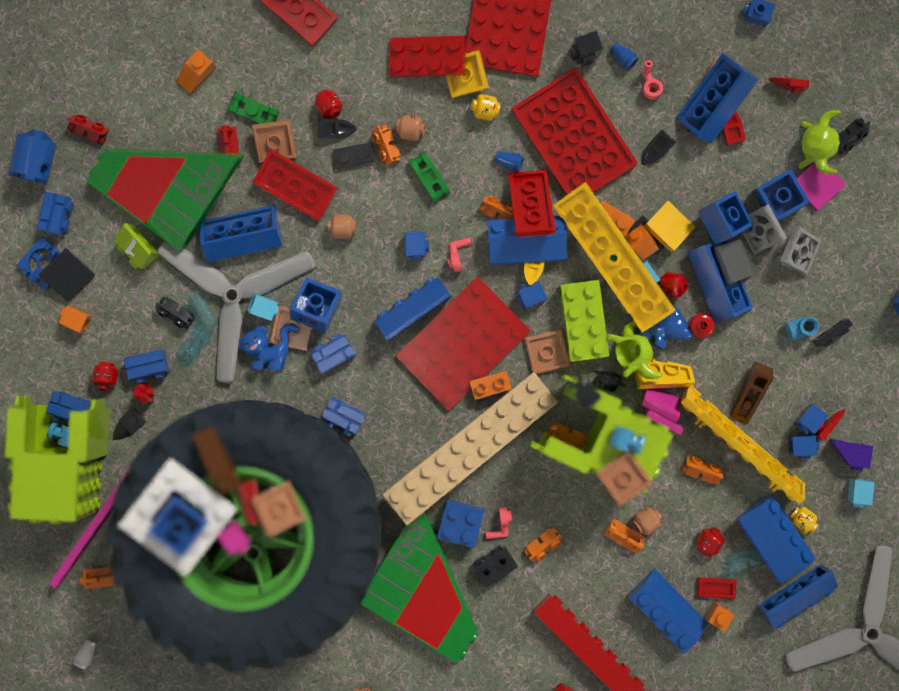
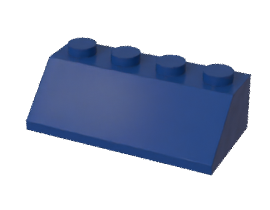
(717, 98)
(240, 233)
(509, 249)
(723, 299)
(412, 309)
(775, 538)
(798, 595)
(668, 610)

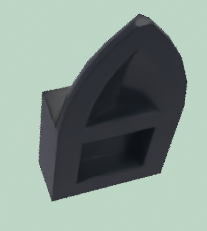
(334, 128)
(657, 147)
(128, 424)

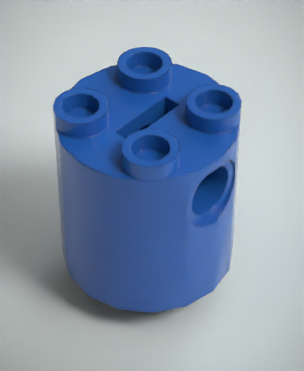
(32, 156)

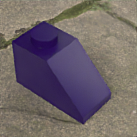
(853, 454)

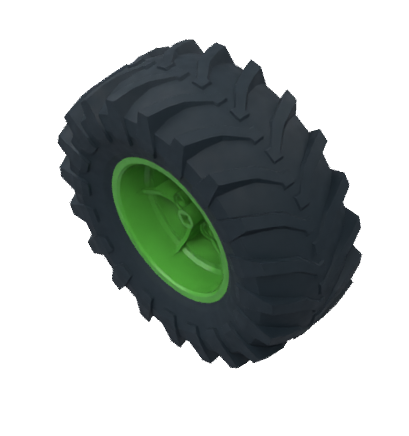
(280, 614)

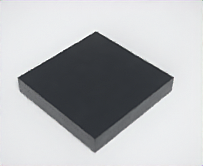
(66, 274)

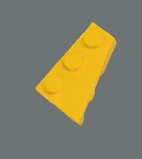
(673, 376)

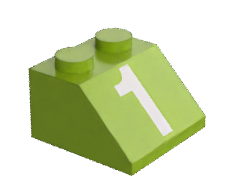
(136, 246)

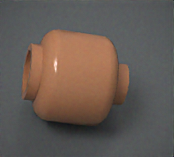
(410, 127)
(342, 226)
(647, 521)

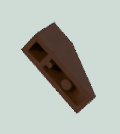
(752, 392)
(217, 461)

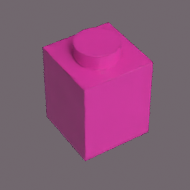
(234, 538)

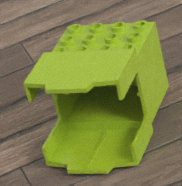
(597, 450)
(49, 480)

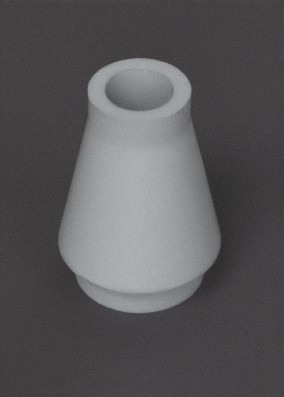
(85, 654)

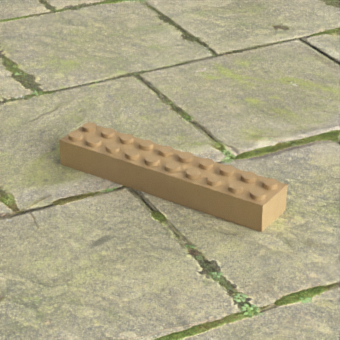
(469, 448)

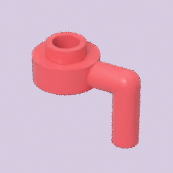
(651, 83)
(454, 261)
(504, 518)

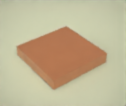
(274, 136)
(298, 340)
(547, 352)
(624, 478)
(278, 509)

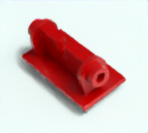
(79, 125)
(228, 139)
(246, 492)

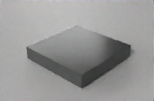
(733, 261)

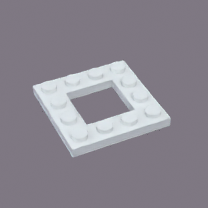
(176, 477)

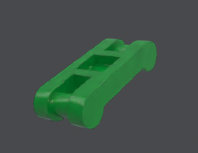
(252, 110)
(429, 176)

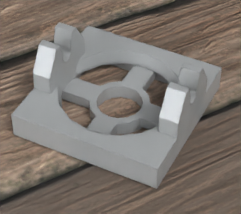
(779, 235)
(811, 246)

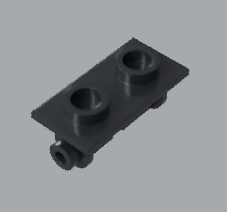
(857, 131)
(181, 318)
(607, 381)

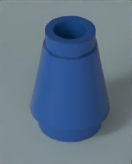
(624, 56)
(509, 160)

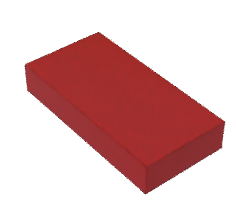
(716, 587)

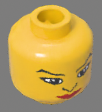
(485, 107)
(803, 520)

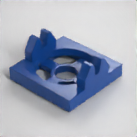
(24, 263)

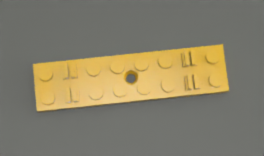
(602, 239)
(738, 440)

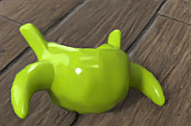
(820, 143)
(634, 353)

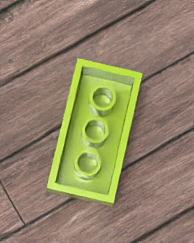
(584, 320)

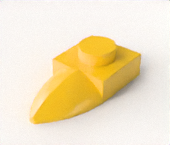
(533, 271)

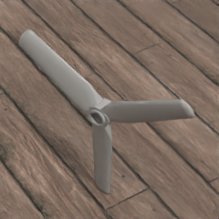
(216, 283)
(852, 639)

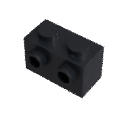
(586, 48)
(494, 565)

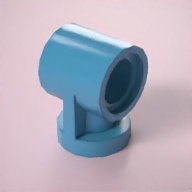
(796, 330)
(61, 434)
(625, 439)

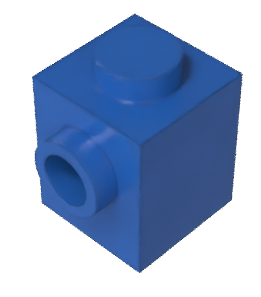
(758, 12)
(416, 245)
(531, 294)
(811, 419)
(803, 446)

